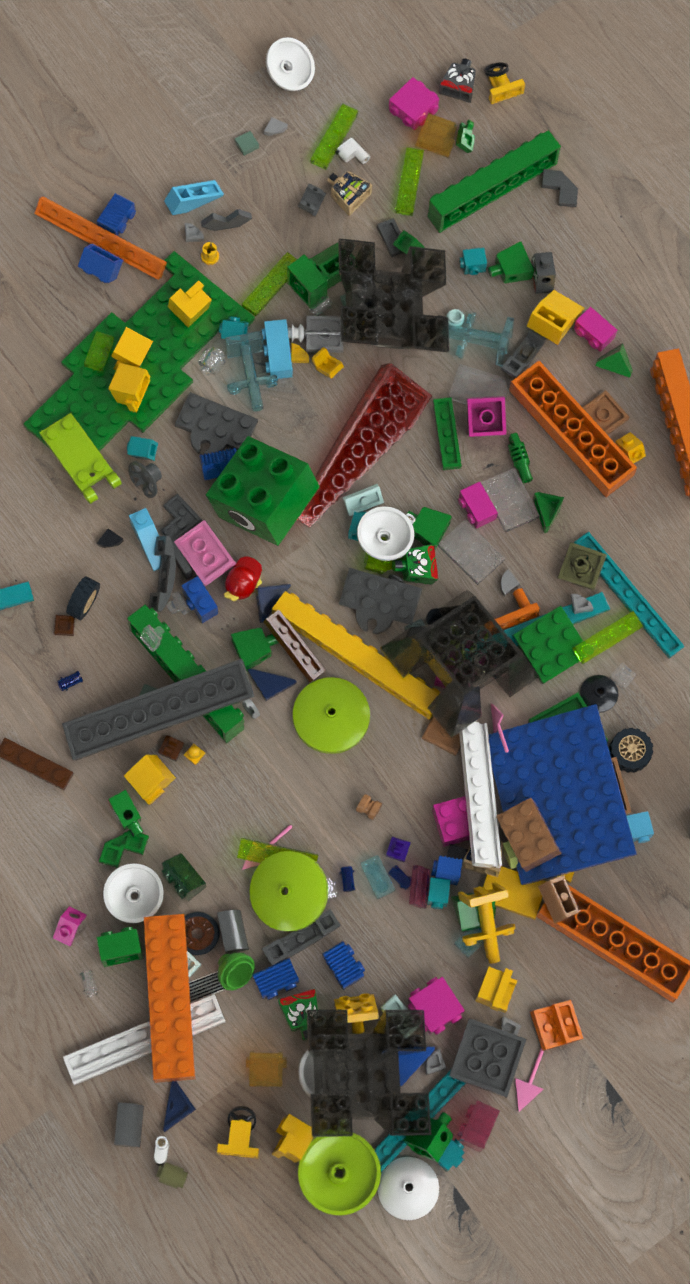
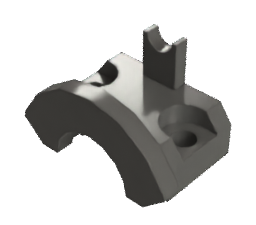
(312, 199)

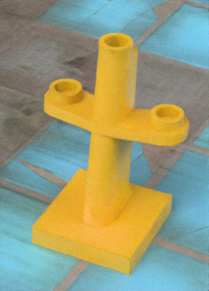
(483, 900)

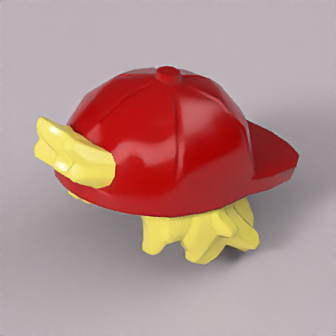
(243, 579)

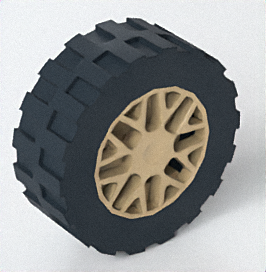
(83, 598)
(632, 749)

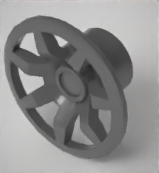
(147, 476)

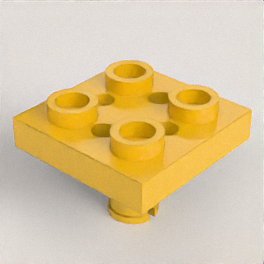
(359, 1009)

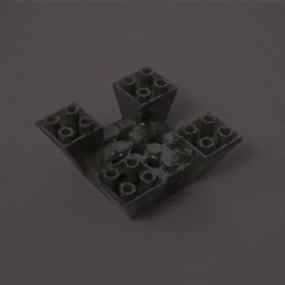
(388, 305)
(435, 644)
(333, 1052)

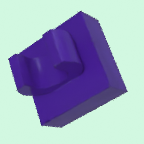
(398, 849)

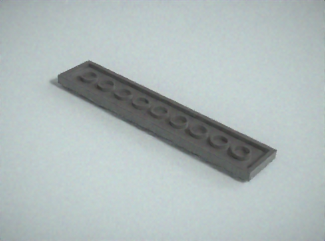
(158, 709)

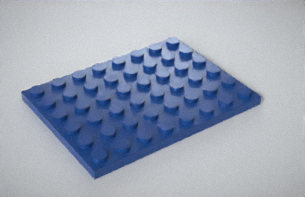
(573, 782)

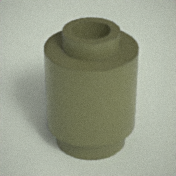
(172, 1175)

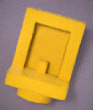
(326, 363)
(631, 447)

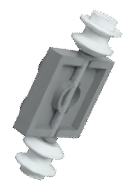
(319, 333)

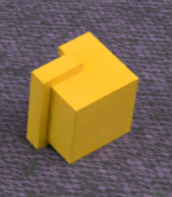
(191, 305)
(131, 348)
(129, 385)
(149, 777)
(496, 989)
(294, 1139)

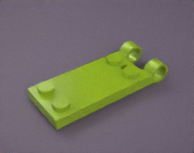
(78, 456)

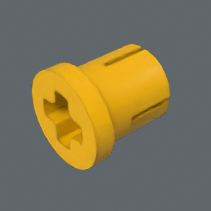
(213, 255)

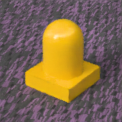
(194, 754)

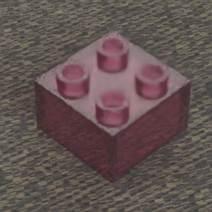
(478, 1126)

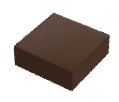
(64, 625)

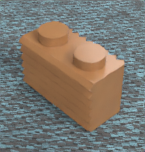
(559, 899)

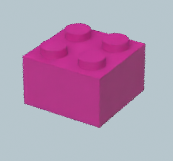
(486, 416)
(452, 821)

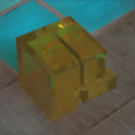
(437, 135)
(266, 1069)

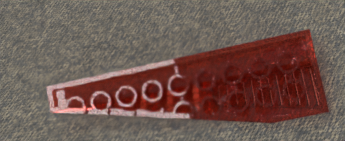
(377, 422)

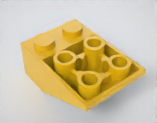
(554, 316)

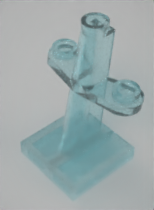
(498, 341)
(245, 346)

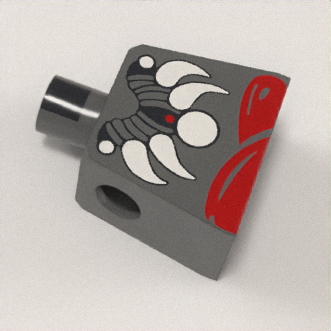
(459, 81)
(543, 268)

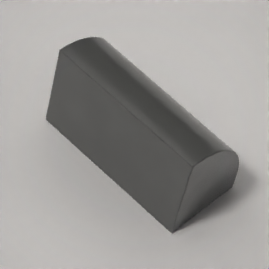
(232, 931)
(129, 1125)

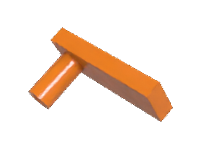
(525, 613)

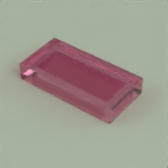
(419, 886)

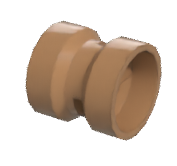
(369, 807)

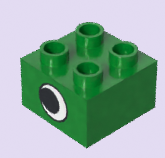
(263, 490)

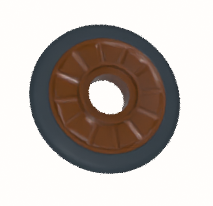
(210, 933)

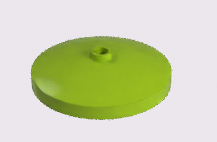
(331, 732)
(305, 895)
(335, 1194)

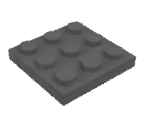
(487, 1058)

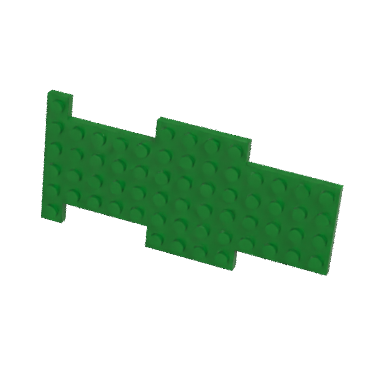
(172, 347)

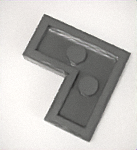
(183, 516)

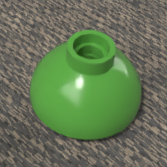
(235, 970)

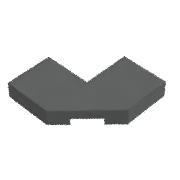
(558, 180)
(218, 222)

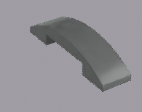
(524, 354)
(164, 549)
(299, 940)

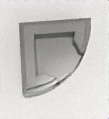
(275, 127)
(193, 234)
(508, 583)
(580, 604)
(251, 708)
(510, 1026)
(435, 1063)

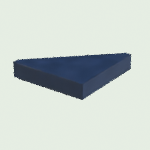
(267, 599)
(270, 684)
(177, 1106)

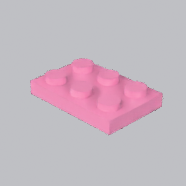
(205, 553)

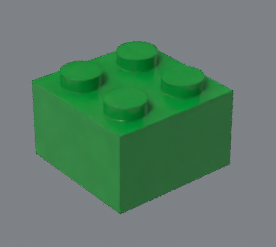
(307, 280)
(119, 947)

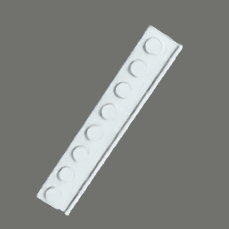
(480, 796)
(134, 1043)

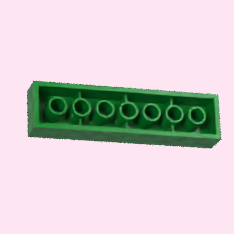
(493, 181)
(180, 665)

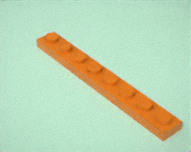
(100, 237)

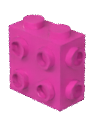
(413, 103)
(438, 1004)

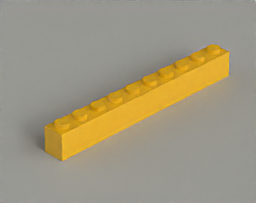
(356, 654)

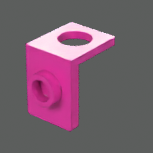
(68, 926)

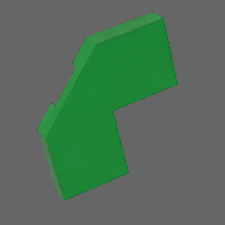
(114, 849)

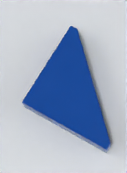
(410, 1063)

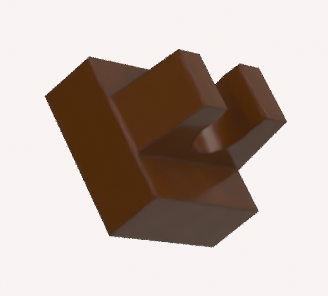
(171, 748)

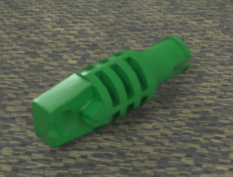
(520, 457)

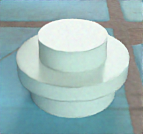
(455, 317)

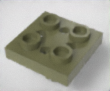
(577, 555)

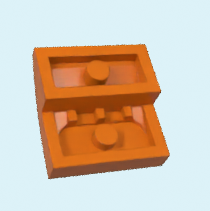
(556, 1025)

